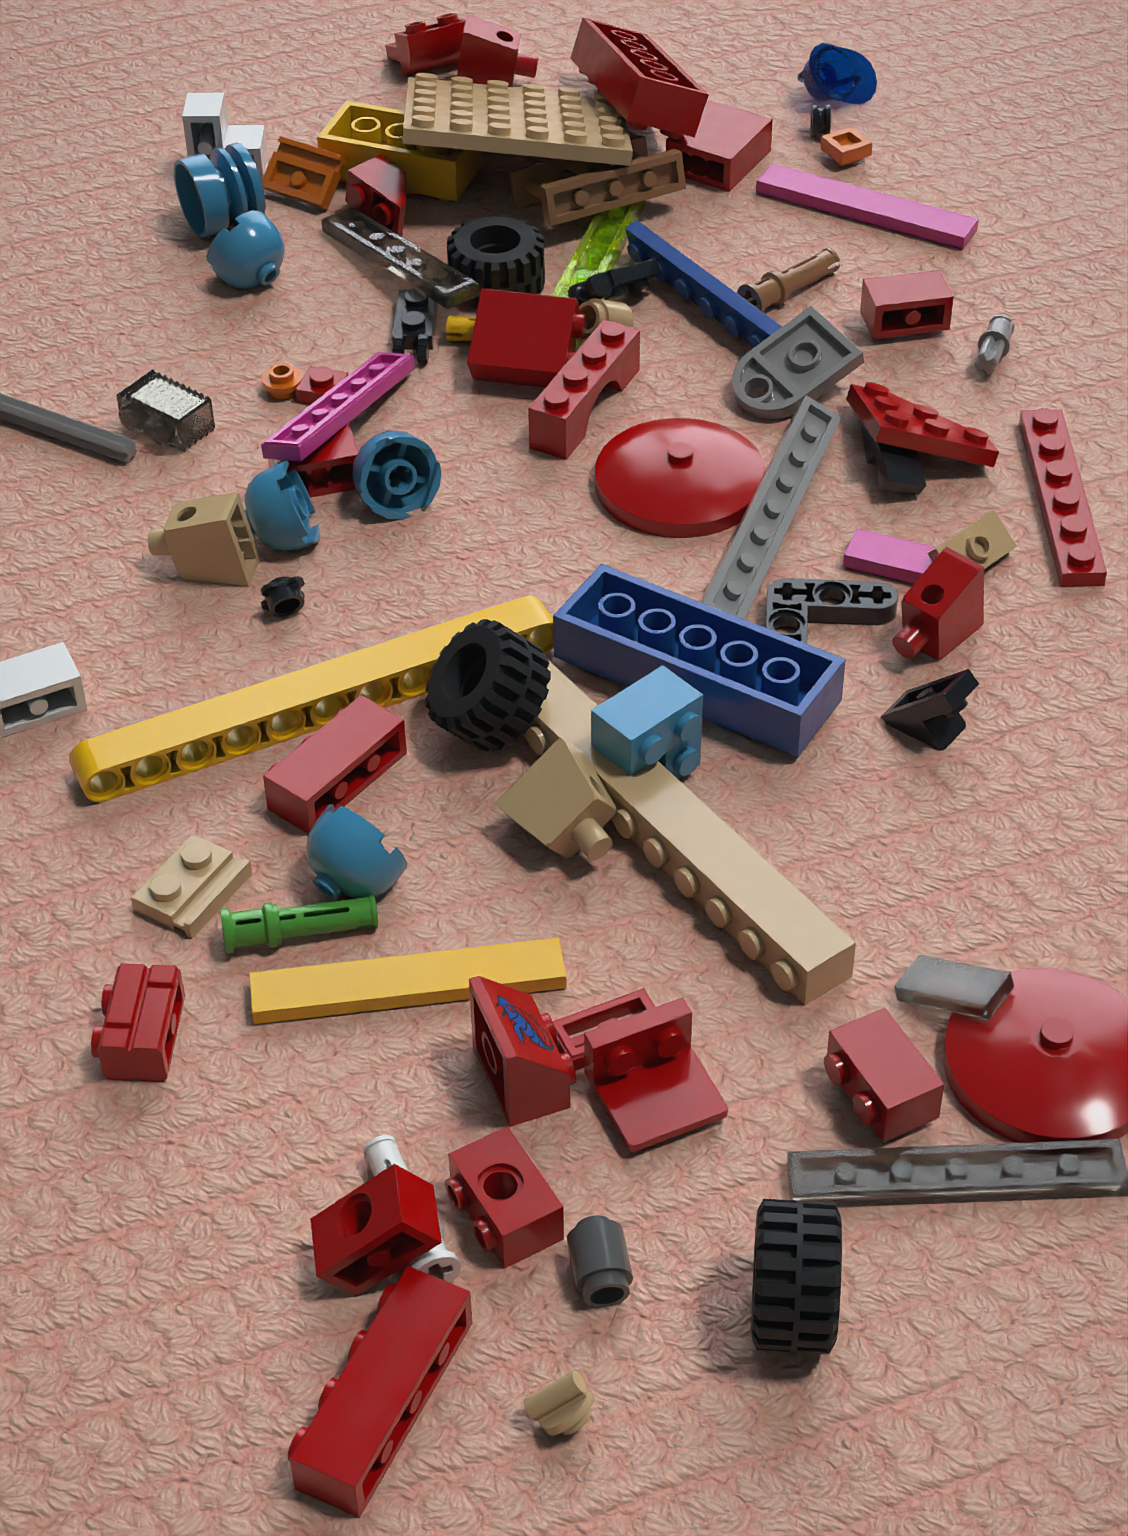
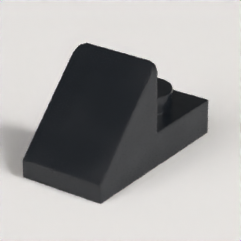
(933, 709)

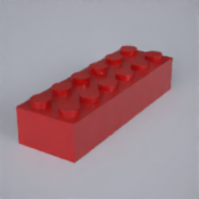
(639, 79)

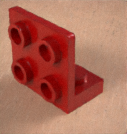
(651, 1076)

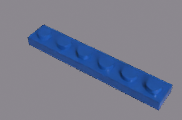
(700, 286)

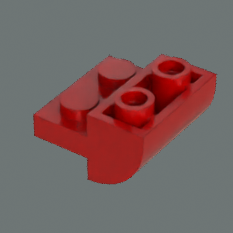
(428, 45)

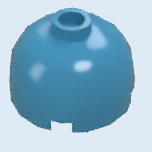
(248, 253)
(396, 474)
(280, 509)
(350, 856)

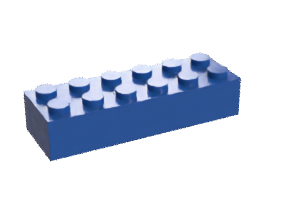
(746, 672)

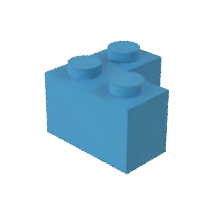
(651, 723)

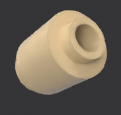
(601, 309)

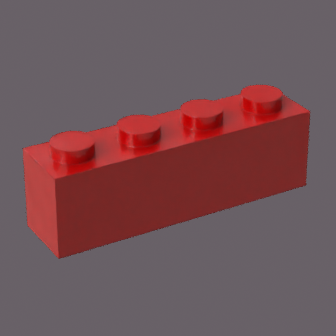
(380, 1391)

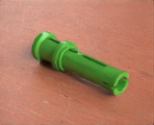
(272, 924)

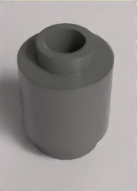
(600, 1261)

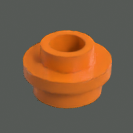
(281, 381)

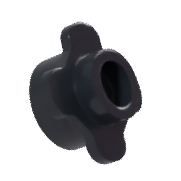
(283, 596)

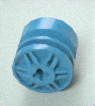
(218, 188)

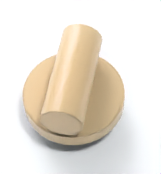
(561, 1405)

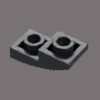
(897, 467)

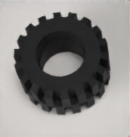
(499, 254)
(487, 685)
(796, 1276)

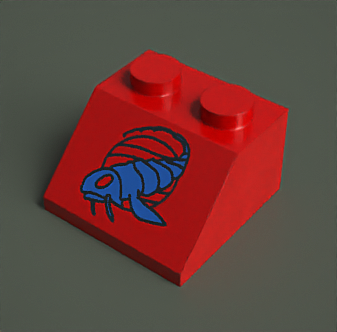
(518, 1052)

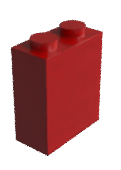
(724, 146)
(523, 337)

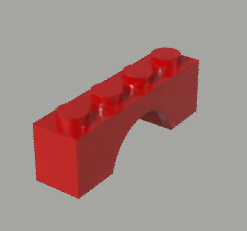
(563, 408)

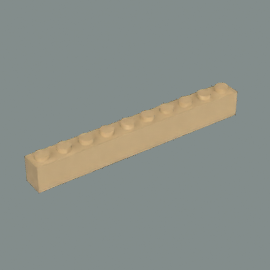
(706, 857)

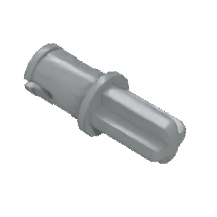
(994, 343)

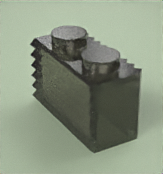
(166, 411)

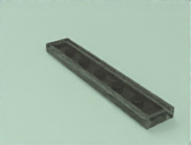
(400, 258)
(959, 1173)

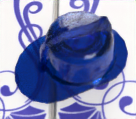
(838, 75)

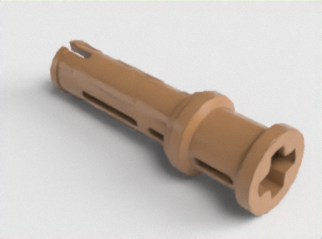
(777, 286)

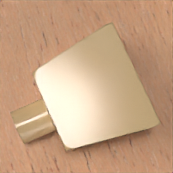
(209, 540)
(562, 802)

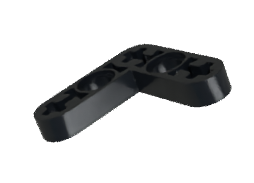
(788, 605)

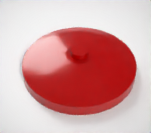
(678, 477)
(1045, 1060)

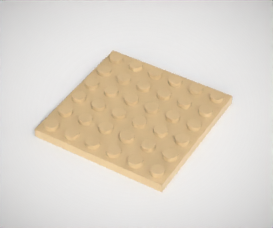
(514, 120)

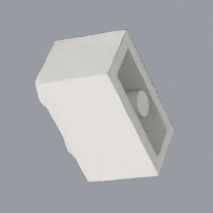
(39, 689)

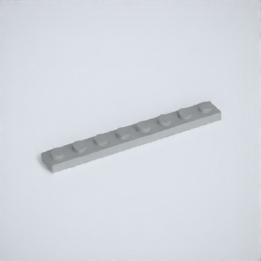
(771, 509)

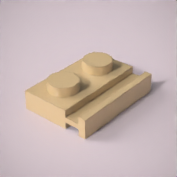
(191, 886)

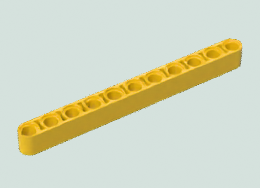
(281, 706)

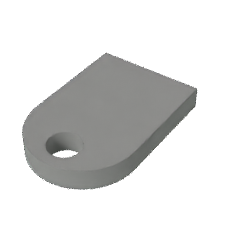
(794, 362)

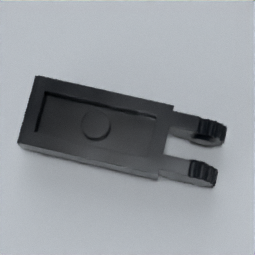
(615, 282)
(414, 324)

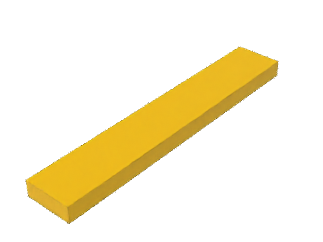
(403, 980)

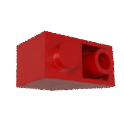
(378, 192)

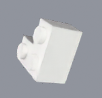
(208, 129)

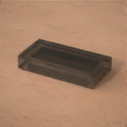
(954, 987)

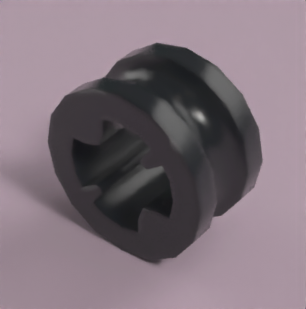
(820, 120)

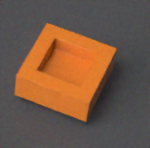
(846, 145)

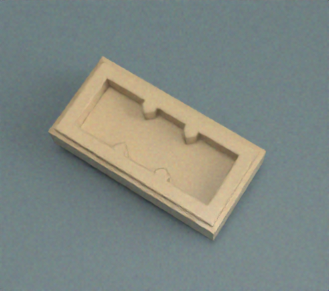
(980, 541)

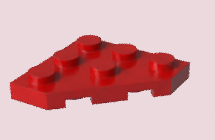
(918, 427)

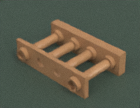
(586, 188)

